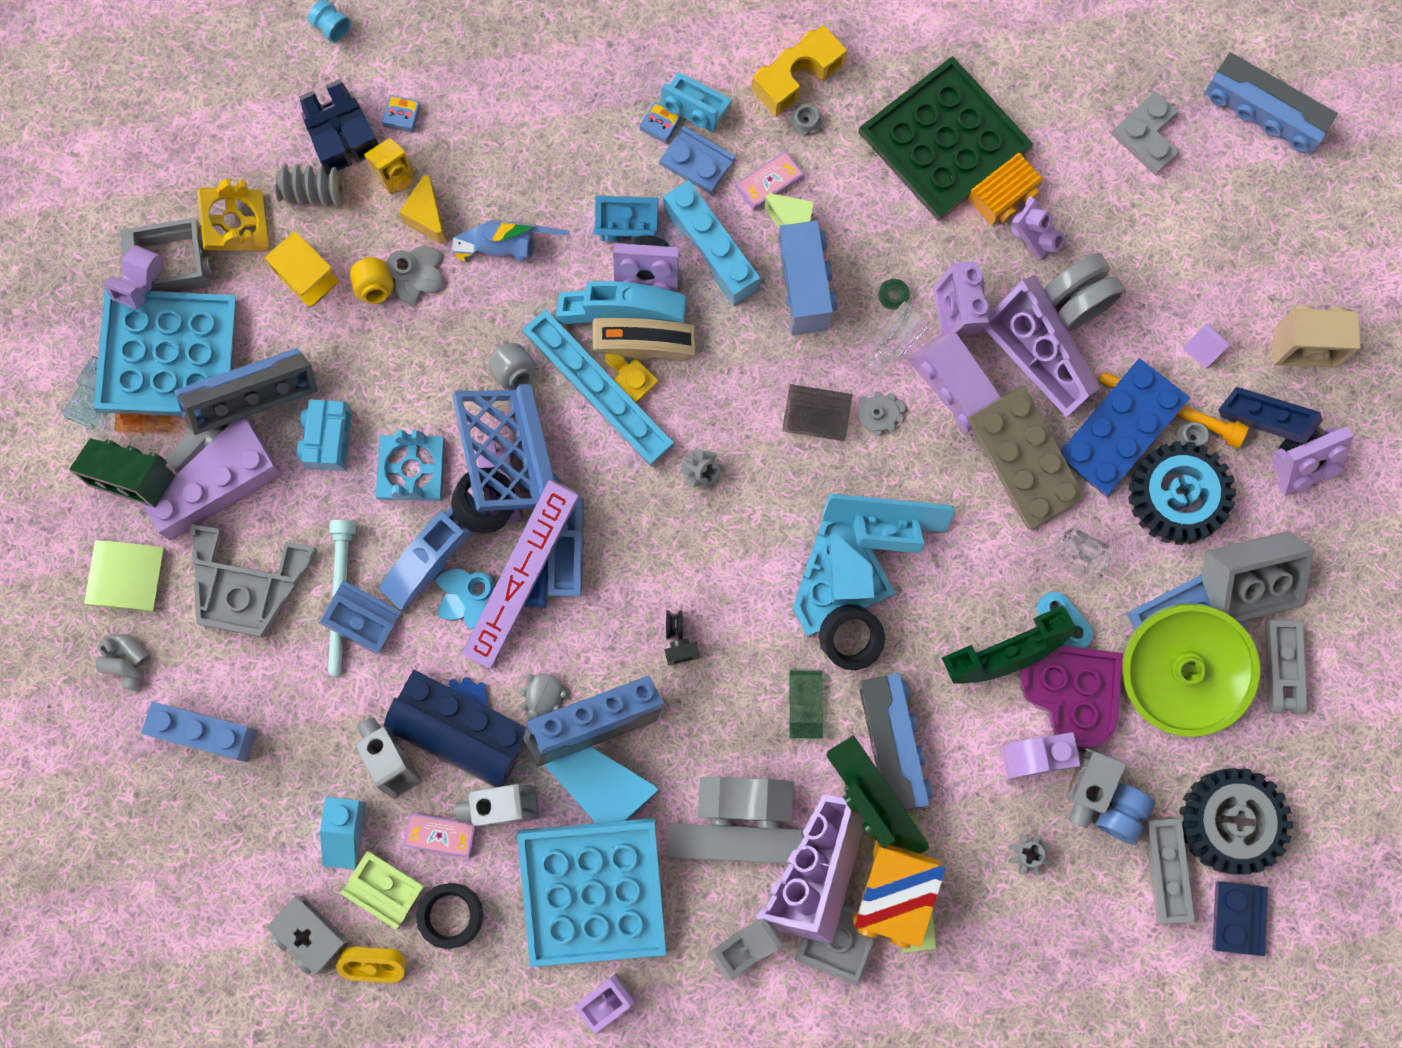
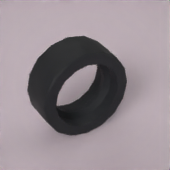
(470, 518)
(864, 657)
(424, 920)

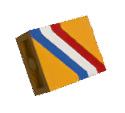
(899, 895)

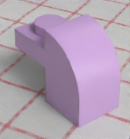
(1040, 755)

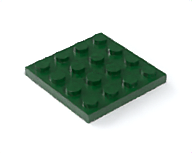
(944, 137)

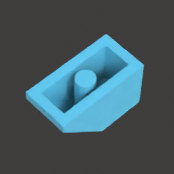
(850, 574)
(341, 832)

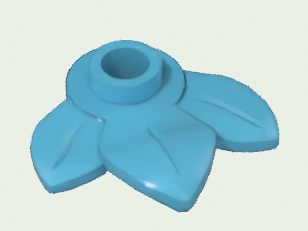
(460, 595)

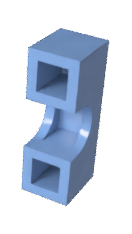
(199, 731)

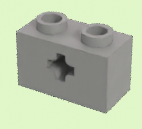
(325, 938)

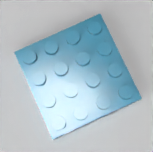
(160, 349)
(591, 892)

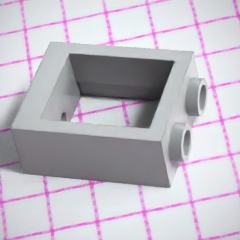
(172, 232)

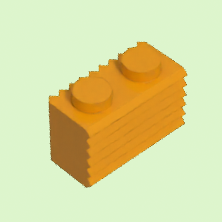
(1005, 190)

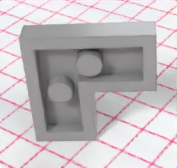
(1141, 136)

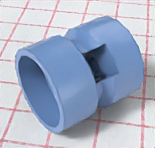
(1125, 813)

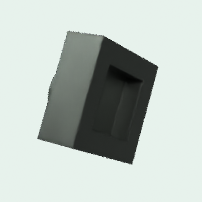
(681, 651)

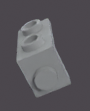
(745, 948)

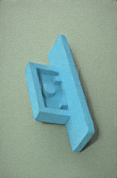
(888, 522)

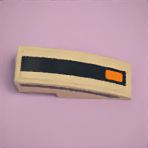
(644, 338)

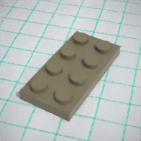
(1025, 457)

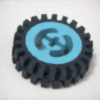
(1201, 477)

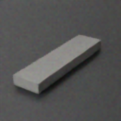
(732, 843)

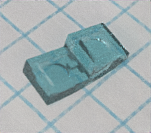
(81, 405)

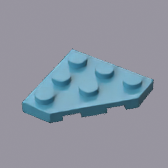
(814, 595)

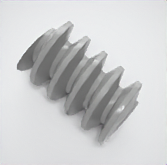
(310, 187)

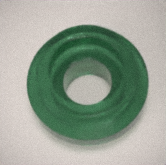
(893, 285)

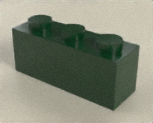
(123, 471)

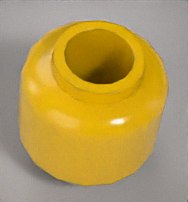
(371, 280)

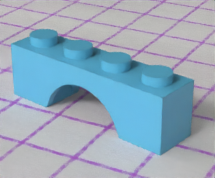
(724, 258)

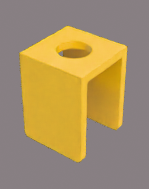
(302, 269)

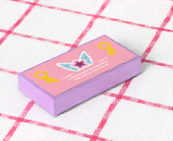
(770, 178)
(439, 835)

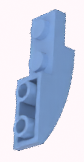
(426, 556)

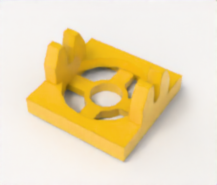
(232, 240)

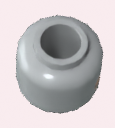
(511, 366)

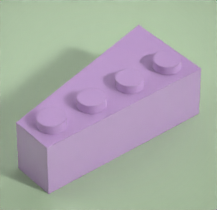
(1041, 346)
(215, 479)
(818, 874)

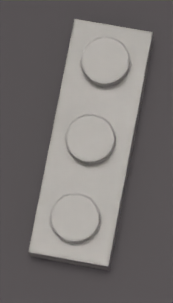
(1169, 871)

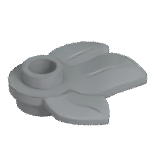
(420, 274)

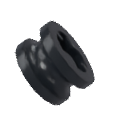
(674, 624)

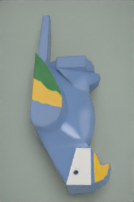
(500, 239)

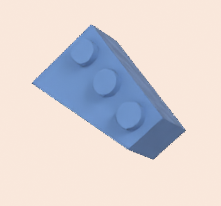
(806, 277)

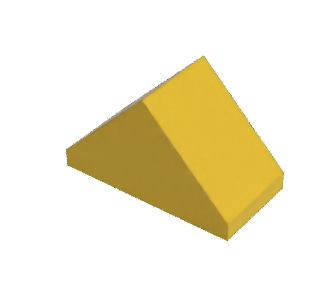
(422, 211)

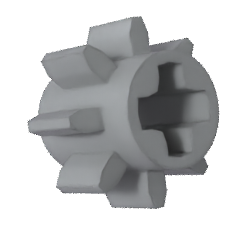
(700, 468)
(1037, 850)

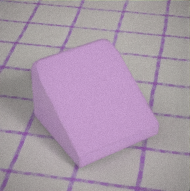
(1206, 346)

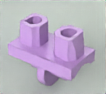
(1036, 229)

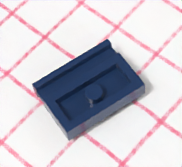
(1240, 918)

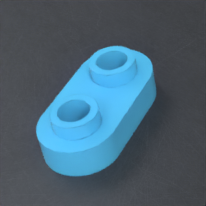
(1086, 631)

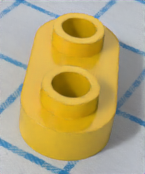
(371, 964)

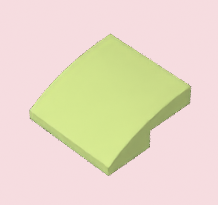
(123, 576)

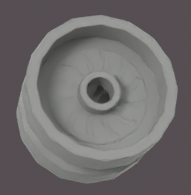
(1084, 291)

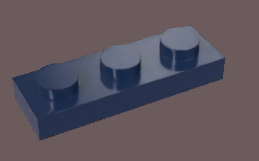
(1271, 415)

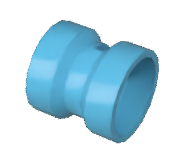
(326, 18)

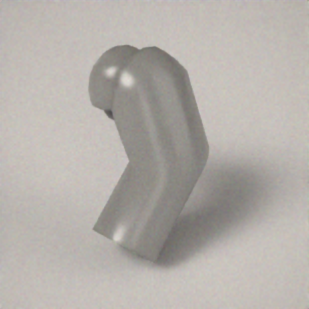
(120, 667)

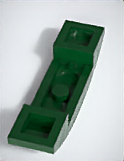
(1014, 653)

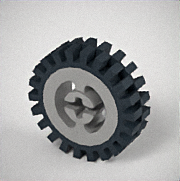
(1268, 812)

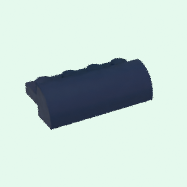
(456, 729)

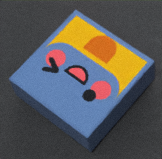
(401, 113)
(660, 123)

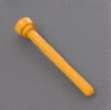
(1231, 432)

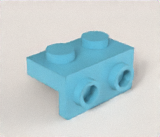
(694, 101)

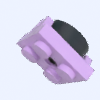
(647, 262)
(1311, 462)

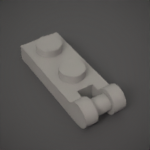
(1286, 666)

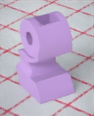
(138, 272)

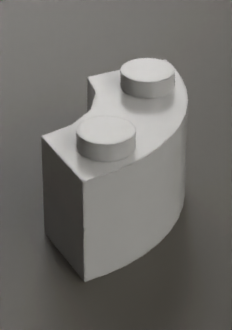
(746, 800)

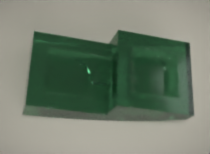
(805, 703)

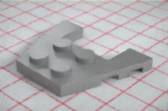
(241, 597)

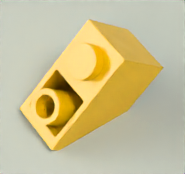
(390, 166)

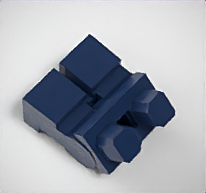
(334, 131)

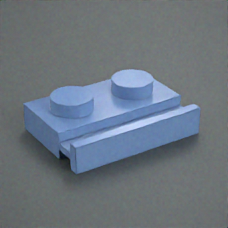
(697, 160)
(359, 617)

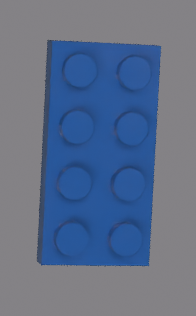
(1123, 426)

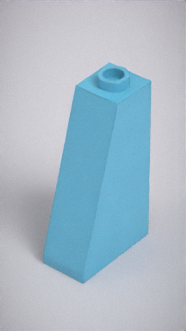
(602, 785)

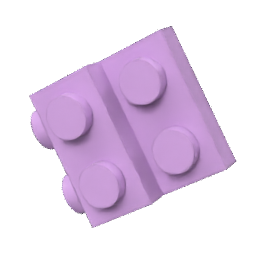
(961, 300)

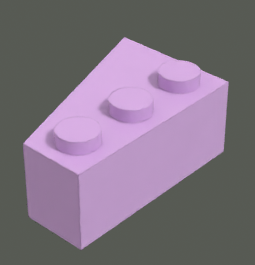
(954, 377)

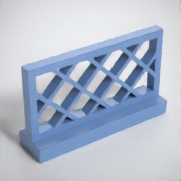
(530, 439)

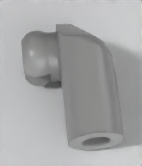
(123, 645)

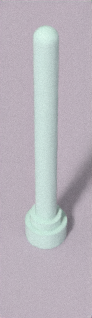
(342, 534)

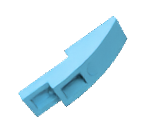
(620, 300)

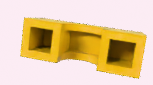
(816, 52)

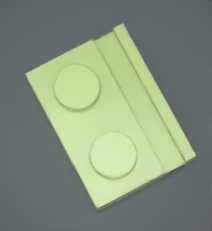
(382, 890)

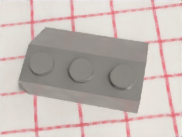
(1258, 575)

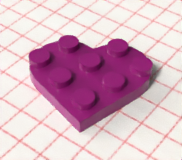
(1078, 690)

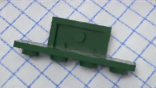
(874, 798)

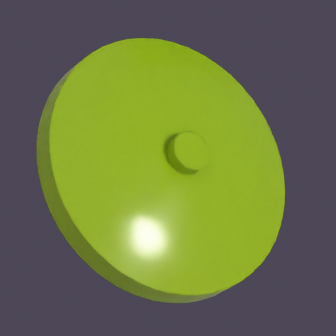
(1190, 669)

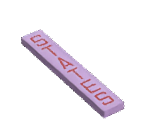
(520, 573)

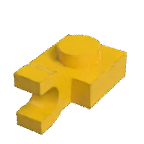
(631, 378)

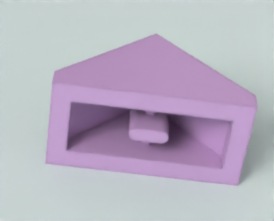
(605, 1003)

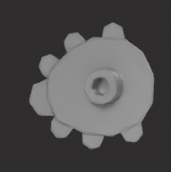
(880, 412)
(542, 695)

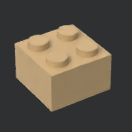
(1316, 337)

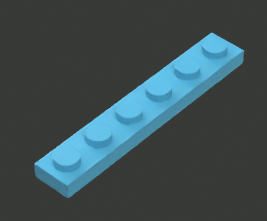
(598, 387)

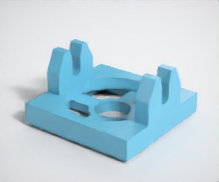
(388, 445)

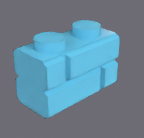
(325, 435)

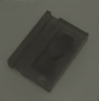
(817, 412)

